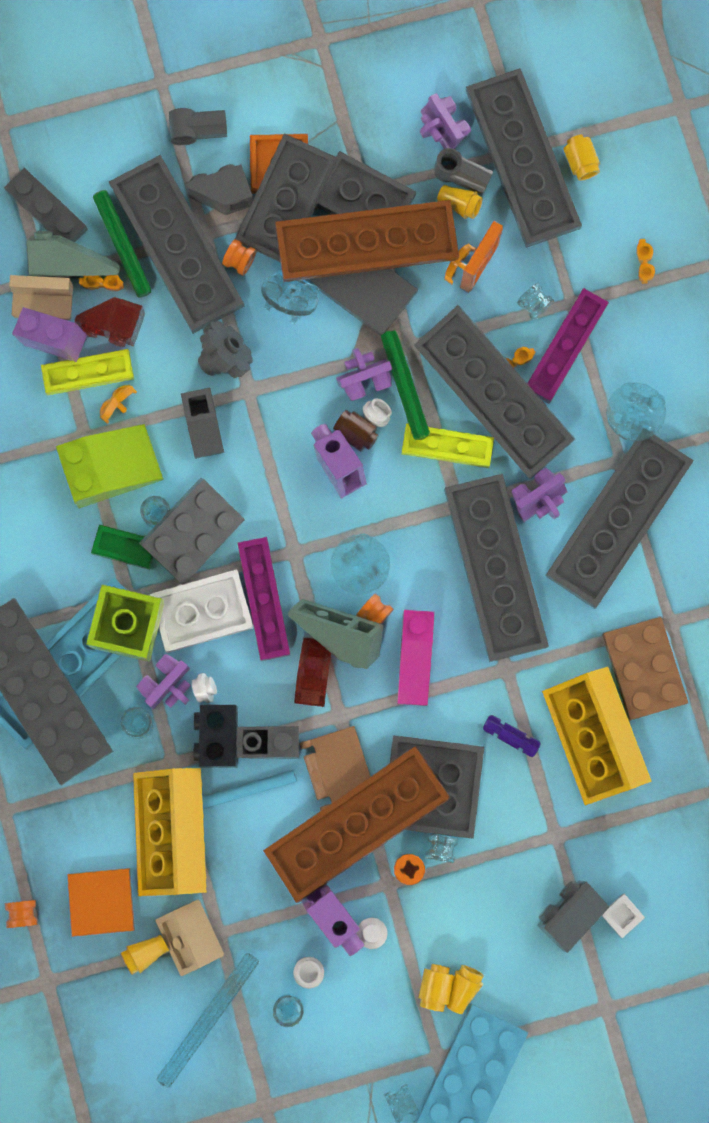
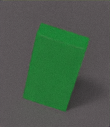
(121, 547)

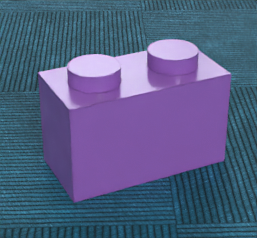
(49, 334)

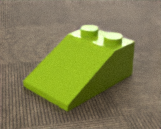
(109, 464)

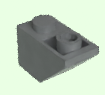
(223, 191)
(202, 423)
(268, 742)

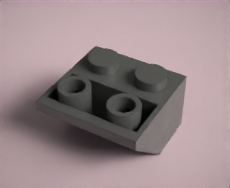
(572, 915)

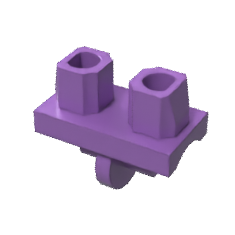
(440, 124)
(377, 372)
(543, 499)
(156, 693)

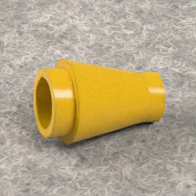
(463, 201)
(143, 954)
(465, 987)

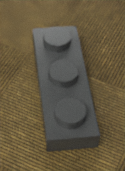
(44, 206)

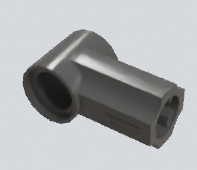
(189, 126)
(465, 174)

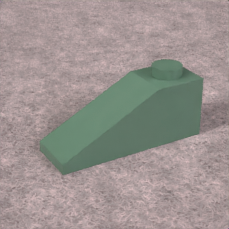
(62, 257)
(342, 634)

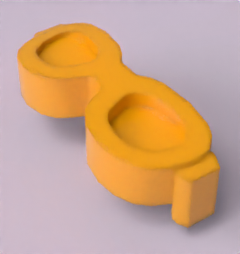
(463, 253)
(644, 254)
(111, 282)
(522, 356)
(115, 401)

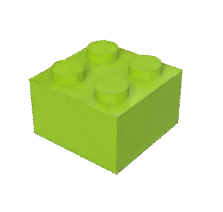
(125, 623)

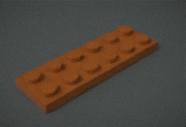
(366, 240)
(356, 824)

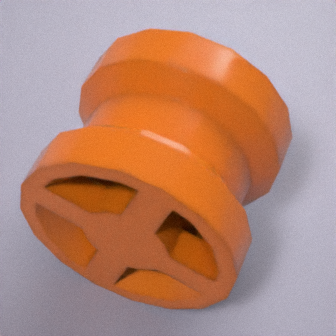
(239, 257)
(375, 610)
(405, 871)
(21, 914)

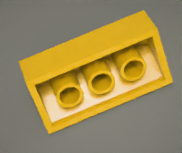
(596, 735)
(169, 832)

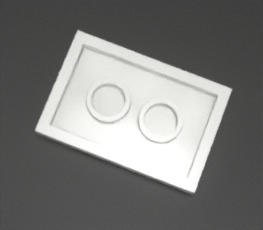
(203, 611)

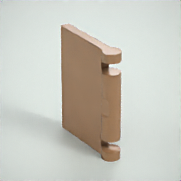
(336, 764)

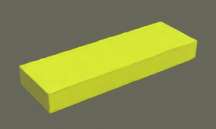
(87, 372)
(450, 447)

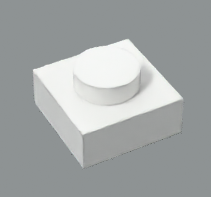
(623, 915)

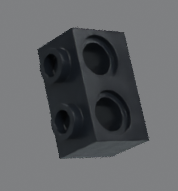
(225, 736)

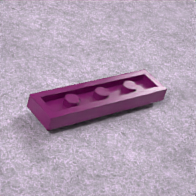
(567, 345)
(263, 599)

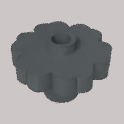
(224, 351)

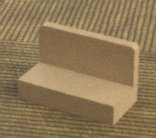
(42, 294)
(189, 937)

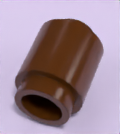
(356, 430)

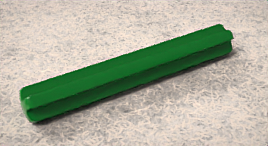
(122, 243)
(405, 385)

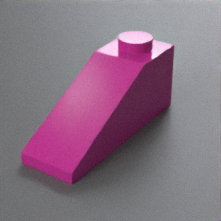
(415, 657)

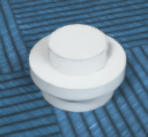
(377, 412)
(204, 688)
(372, 933)
(308, 972)

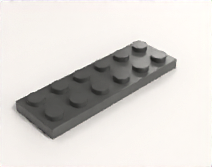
(523, 158)
(176, 244)
(494, 392)
(619, 519)
(496, 568)
(46, 699)

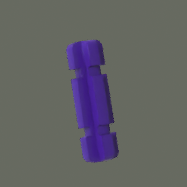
(511, 736)

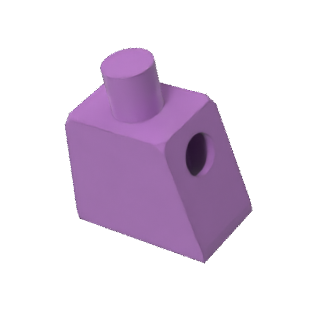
(338, 460)
(327, 910)

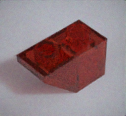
(114, 320)
(312, 673)

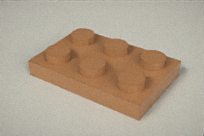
(645, 668)

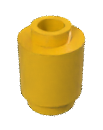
(582, 157)
(436, 988)

